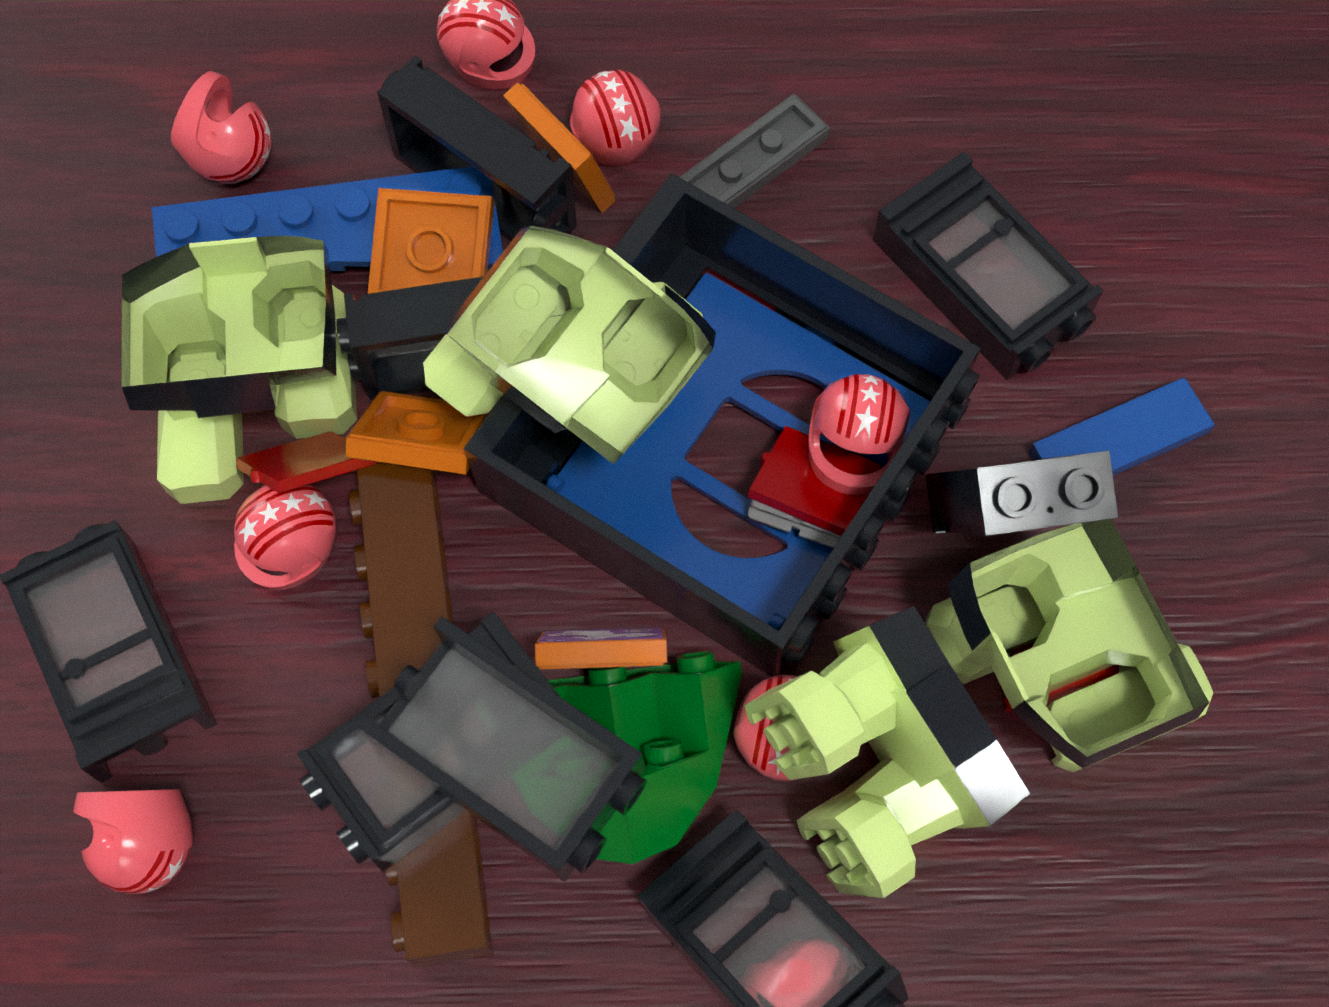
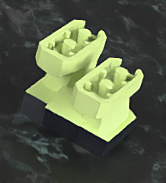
(231, 335)
(596, 368)
(1085, 612)
(931, 742)

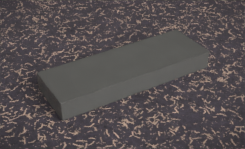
(759, 152)

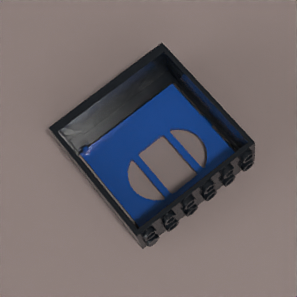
(625, 510)

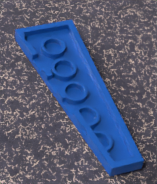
(331, 213)

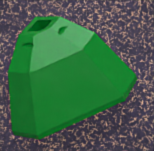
(681, 727)

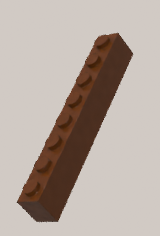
(409, 591)

